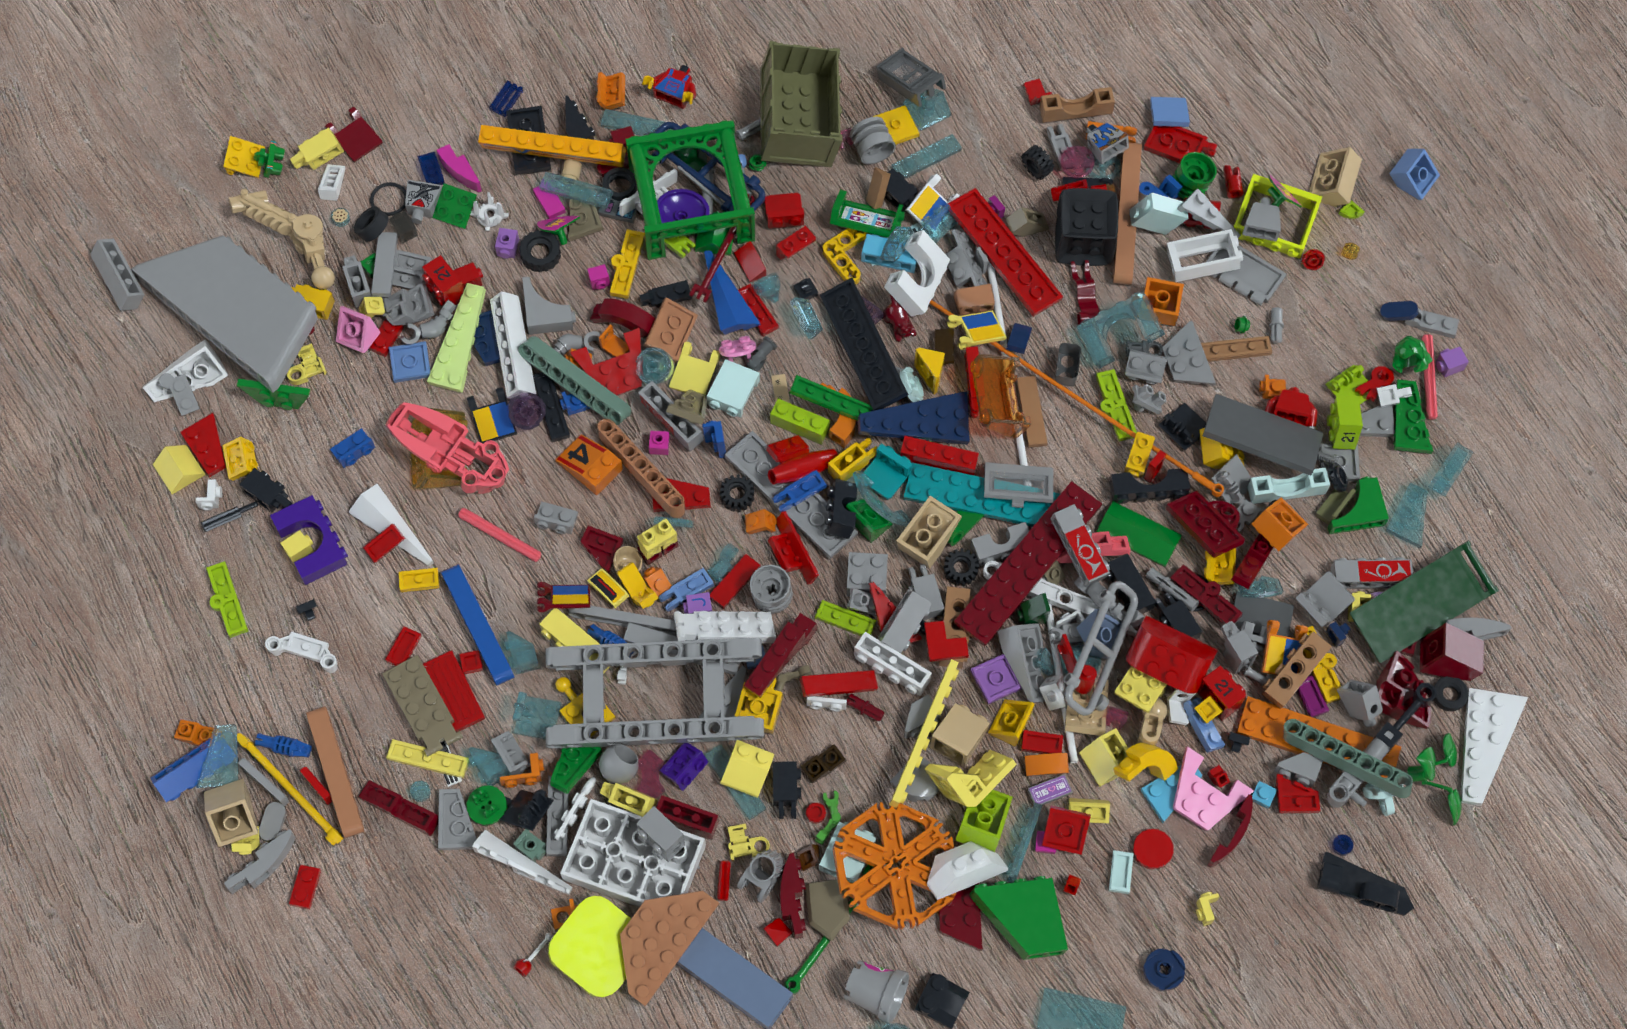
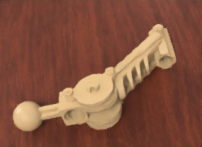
(304, 230)

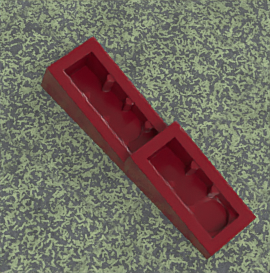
(400, 808)

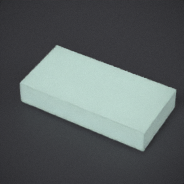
(1121, 872)

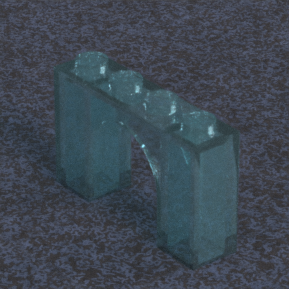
(1095, 330)

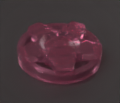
(1077, 161)

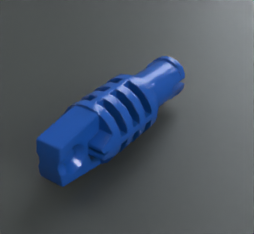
(605, 637)
(284, 745)

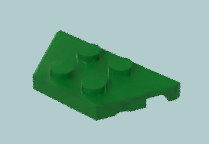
(285, 396)

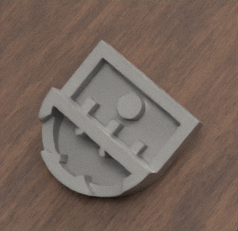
(922, 785)

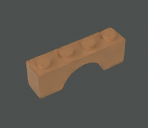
(1096, 103)

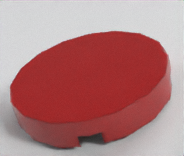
(1153, 849)

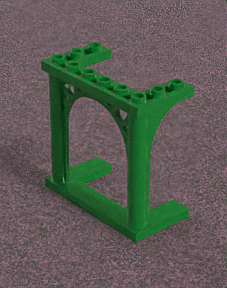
(638, 158)

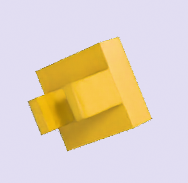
(1208, 709)

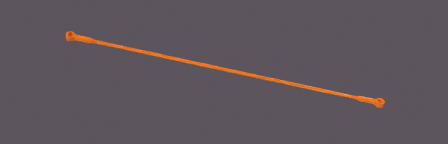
(1195, 475)

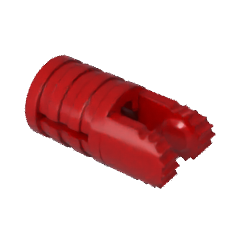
(1233, 182)

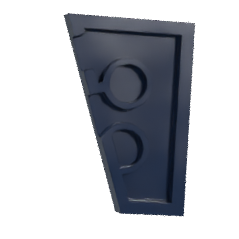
(486, 339)

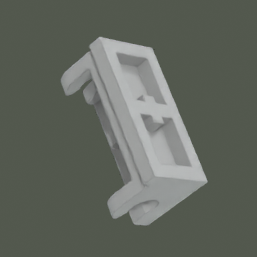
(510, 753)

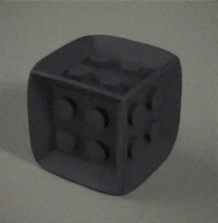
(1086, 226)

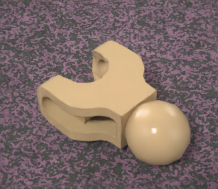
(1152, 723)

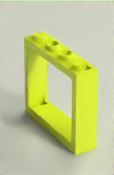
(1303, 197)

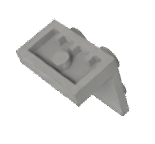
(1326, 599)

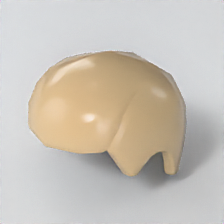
(624, 556)

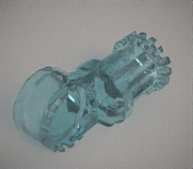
(723, 563)

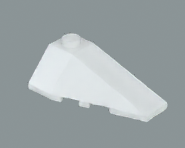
(201, 369)

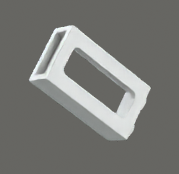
(1201, 245)

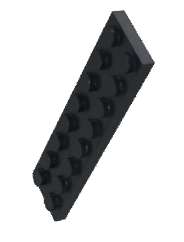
(864, 345)

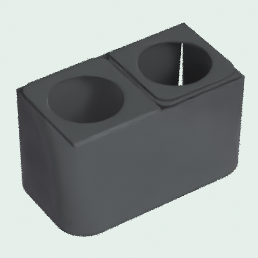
(1073, 351)

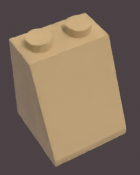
(959, 734)
(230, 812)

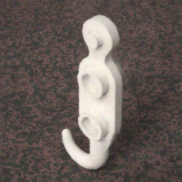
(579, 800)

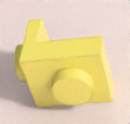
(246, 845)
(1204, 909)

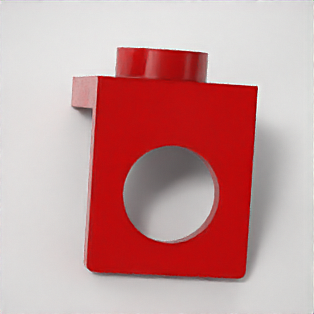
(1034, 91)

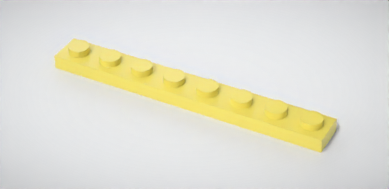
(922, 741)

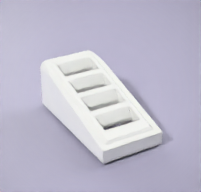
(332, 191)

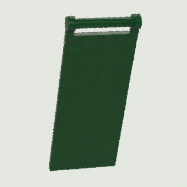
(1422, 602)

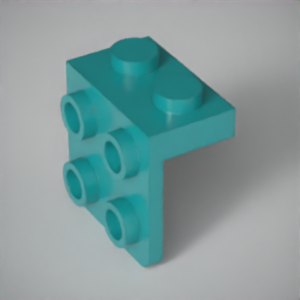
(888, 471)

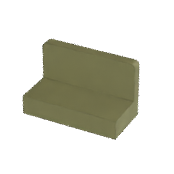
(1334, 505)

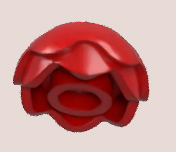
(1309, 263)

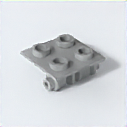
(1234, 479)

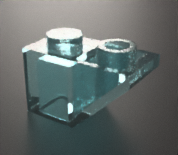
(523, 653)
(489, 765)

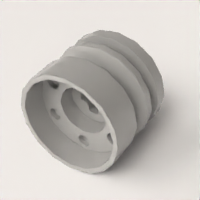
(872, 140)
(766, 580)

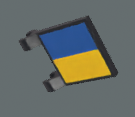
(492, 420)

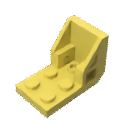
(975, 785)

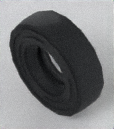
(1459, 686)

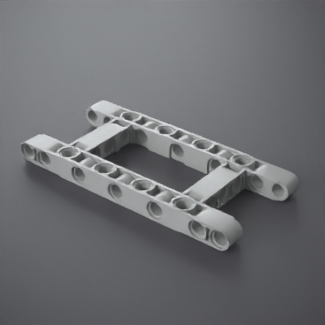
(654, 731)

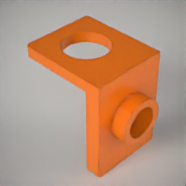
(612, 343)
(568, 909)

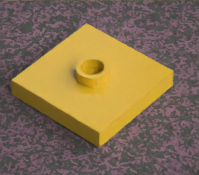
(900, 124)

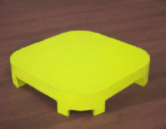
(590, 946)

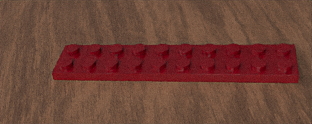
(1022, 569)

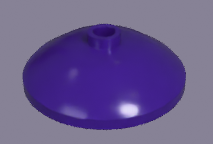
(681, 205)

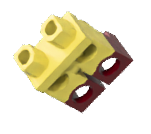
(657, 541)

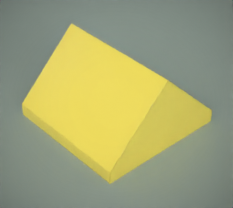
(177, 467)

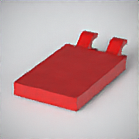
(1176, 142)

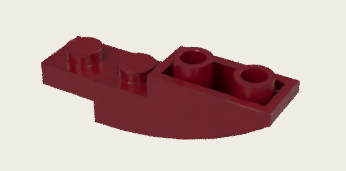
(1253, 562)
(790, 890)

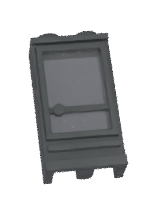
(909, 76)

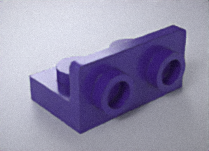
(684, 765)

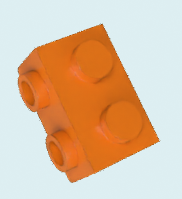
(611, 90)

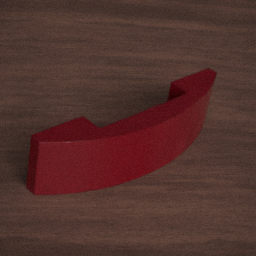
(1244, 814)

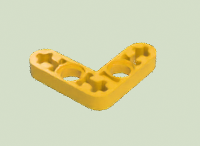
(839, 251)

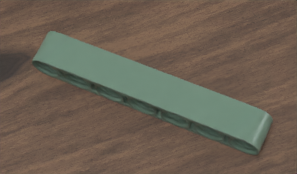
(574, 380)
(1352, 766)

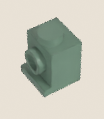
(524, 840)

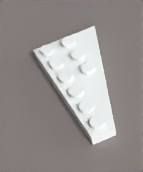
(1488, 730)

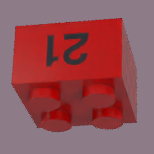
(442, 281)
(1224, 691)

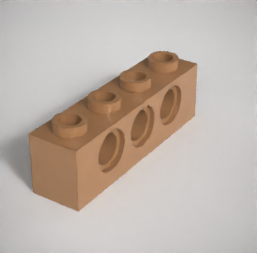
(955, 598)
(1318, 648)

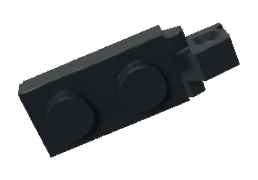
(676, 292)

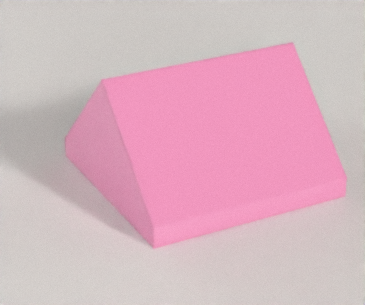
(355, 330)

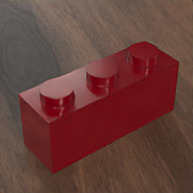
(689, 817)

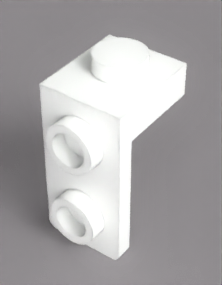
(820, 702)

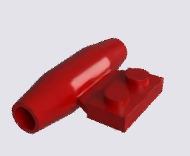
(796, 460)

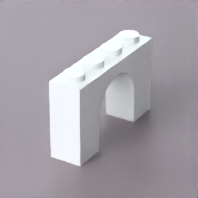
(932, 263)

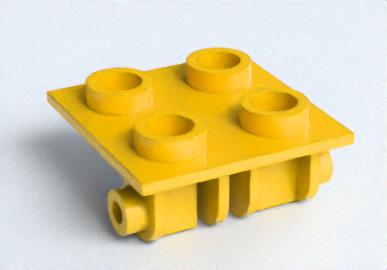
(241, 157)

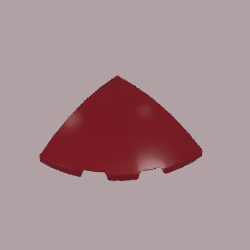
(1397, 688)

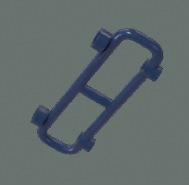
(752, 182)

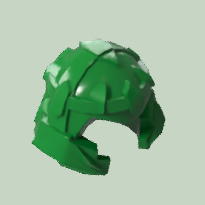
(1411, 353)

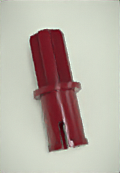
(865, 707)

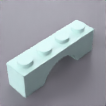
(1267, 489)

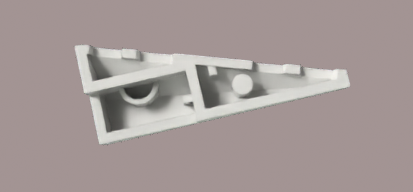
(378, 513)
(496, 849)

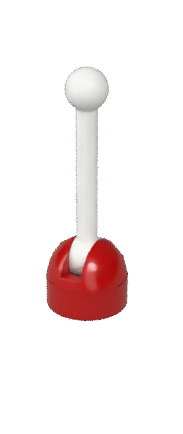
(524, 965)

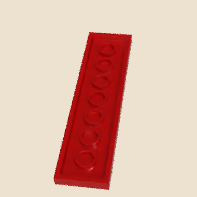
(1004, 252)

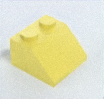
(747, 768)

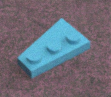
(1162, 794)

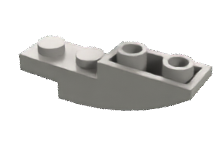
(270, 858)

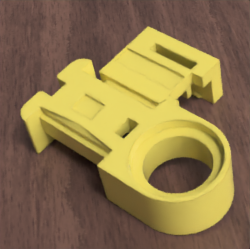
(311, 365)
(741, 846)

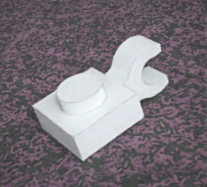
(1390, 395)

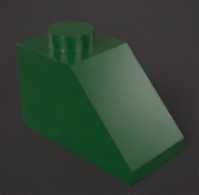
(1034, 610)

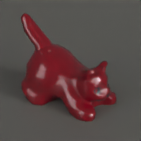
(900, 320)

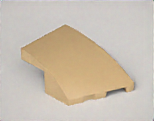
(1091, 724)

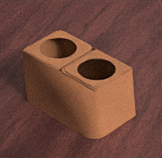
(974, 299)

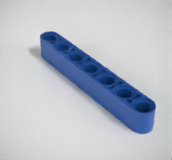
(477, 625)

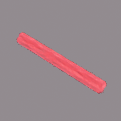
(1429, 381)
(499, 534)

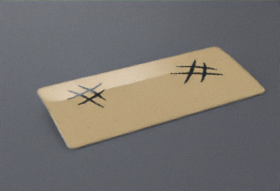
(780, 387)

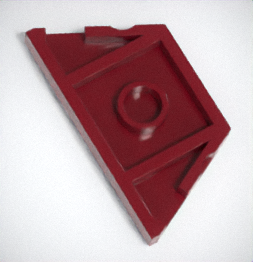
(962, 919)

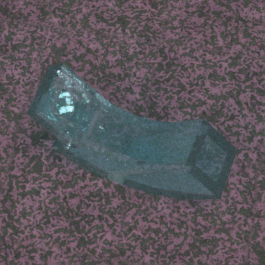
(1450, 469)

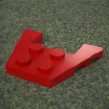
(615, 373)

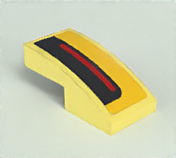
(608, 588)

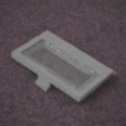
(1018, 483)

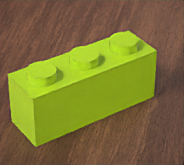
(799, 421)

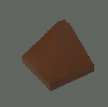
(809, 857)

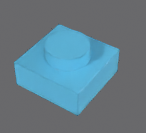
(1263, 794)

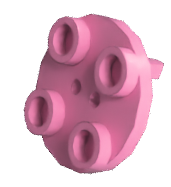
(737, 348)

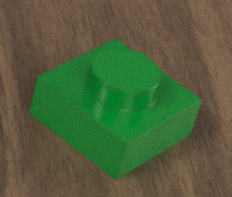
(368, 265)

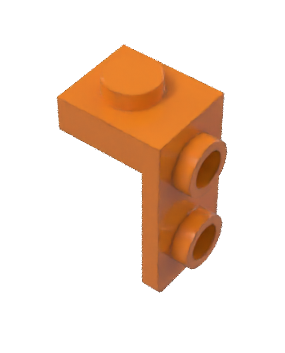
(537, 766)

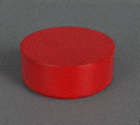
(815, 813)

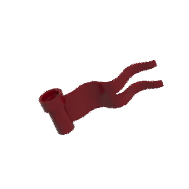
(1085, 293)

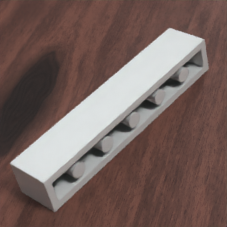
(510, 335)

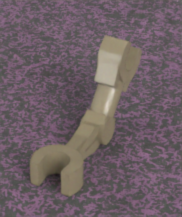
(787, 677)

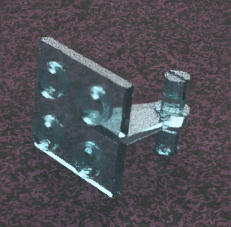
(534, 715)

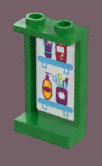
(864, 217)

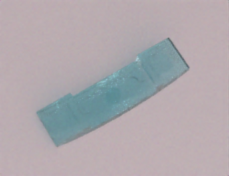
(863, 484)

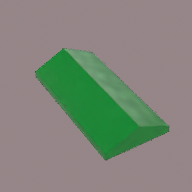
(1143, 534)

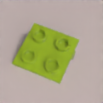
(1347, 381)

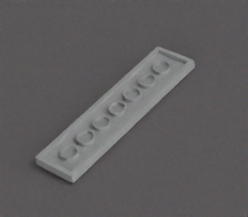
(809, 516)

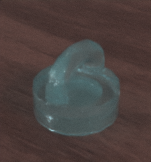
(420, 791)

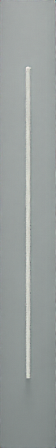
(1023, 461)

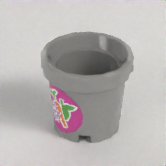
(877, 989)

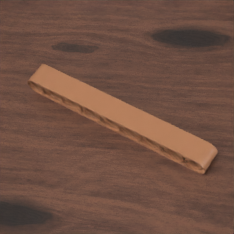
(1127, 199)

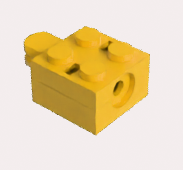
(765, 707)

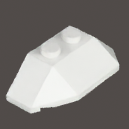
(963, 868)

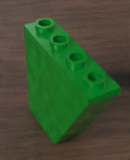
(1025, 915)

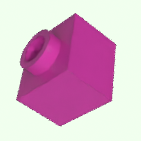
(598, 277)
(661, 447)

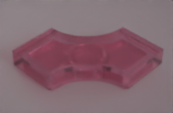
(649, 766)

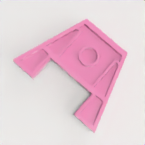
(1200, 800)

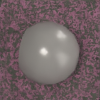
(618, 764)

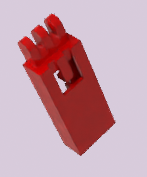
(970, 354)

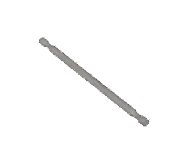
(700, 185)

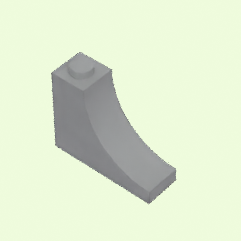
(543, 315)

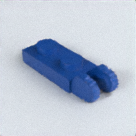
(800, 490)

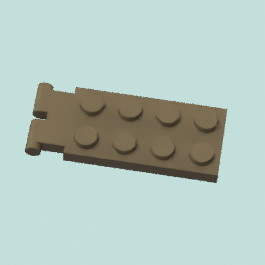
(422, 704)

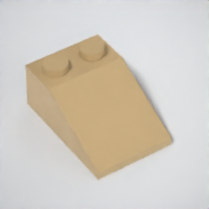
(928, 532)

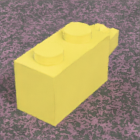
(317, 150)
(628, 798)

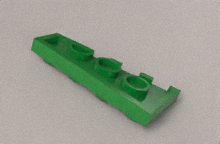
(1410, 422)

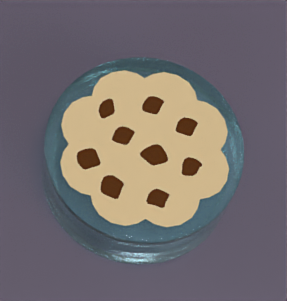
(340, 217)

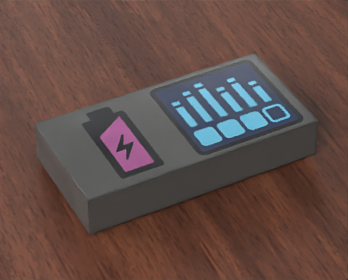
(613, 212)

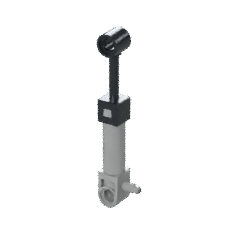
(1380, 746)

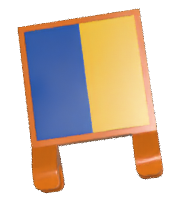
(1278, 647)

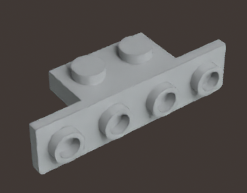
(962, 262)

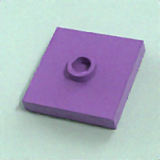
(995, 679)

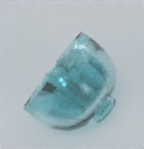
(654, 365)

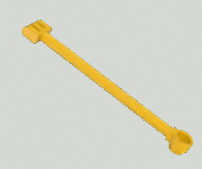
(333, 835)

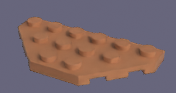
(660, 937)

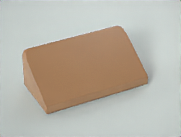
(877, 188)

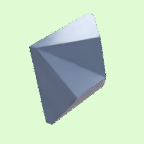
(1106, 634)

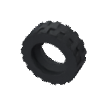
(533, 239)

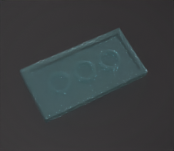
(1074, 1011)

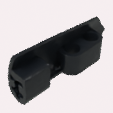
(1357, 883)

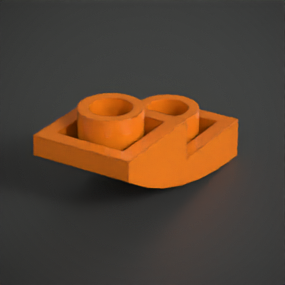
(193, 732)
(1046, 764)

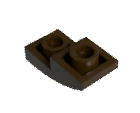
(945, 343)
(824, 763)

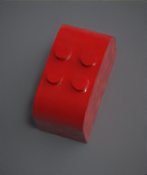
(1170, 656)

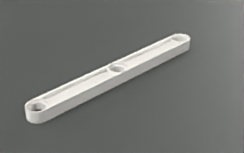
(1053, 593)

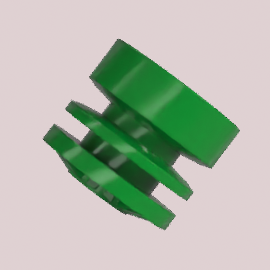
(1195, 173)

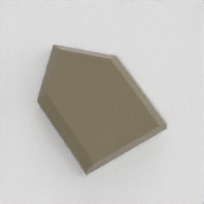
(827, 908)

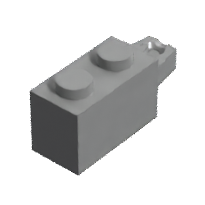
(356, 280)

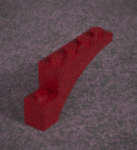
(784, 648)

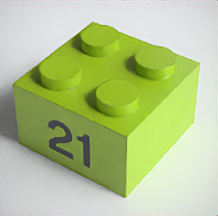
(1345, 422)

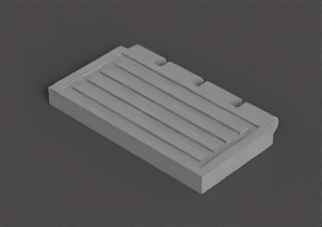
(1253, 277)

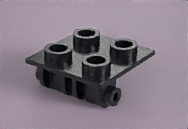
(1183, 426)
(527, 809)

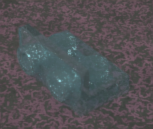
(938, 223)
(807, 317)

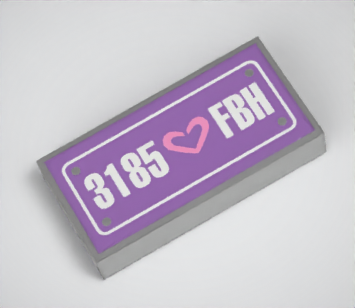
(1050, 790)

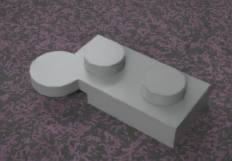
(181, 392)

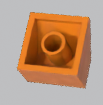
(1279, 524)

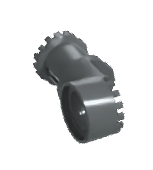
(1143, 346)
(761, 354)

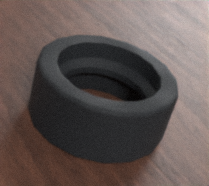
(618, 173)
(371, 224)

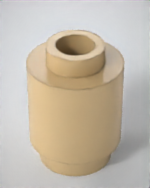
(571, 169)

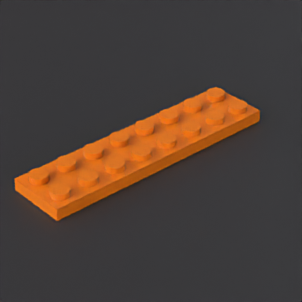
(1266, 724)

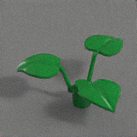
(1427, 772)

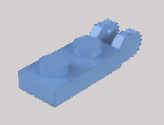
(693, 584)
(1207, 732)

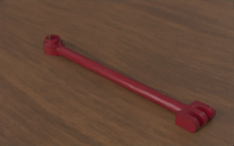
(702, 289)

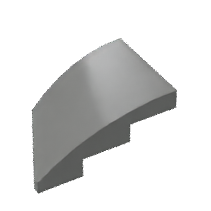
(408, 306)

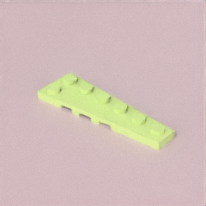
(452, 360)

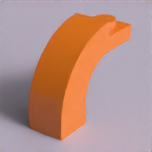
(844, 428)

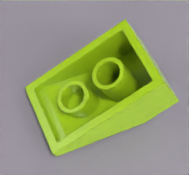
(985, 821)

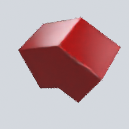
(1218, 776)
(1074, 881)

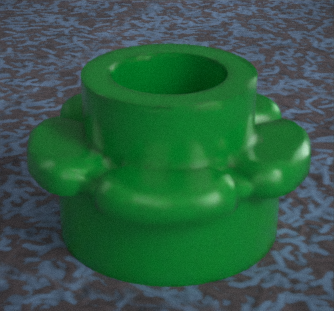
(756, 159)
(1242, 324)

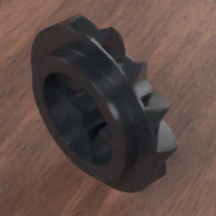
(1338, 477)

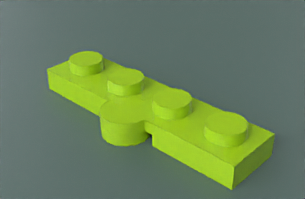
(1115, 403)
(226, 599)

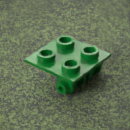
(454, 206)

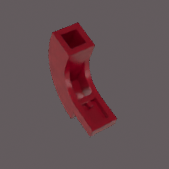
(624, 314)

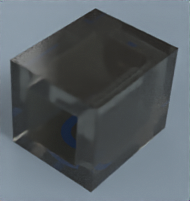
(403, 226)

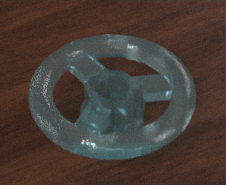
(1103, 167)

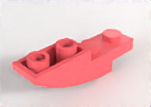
(1109, 546)

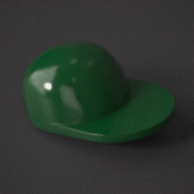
(692, 156)

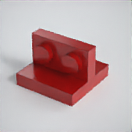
(1066, 830)

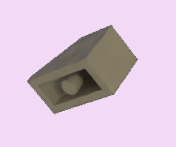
(1026, 222)

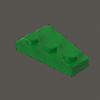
(572, 766)

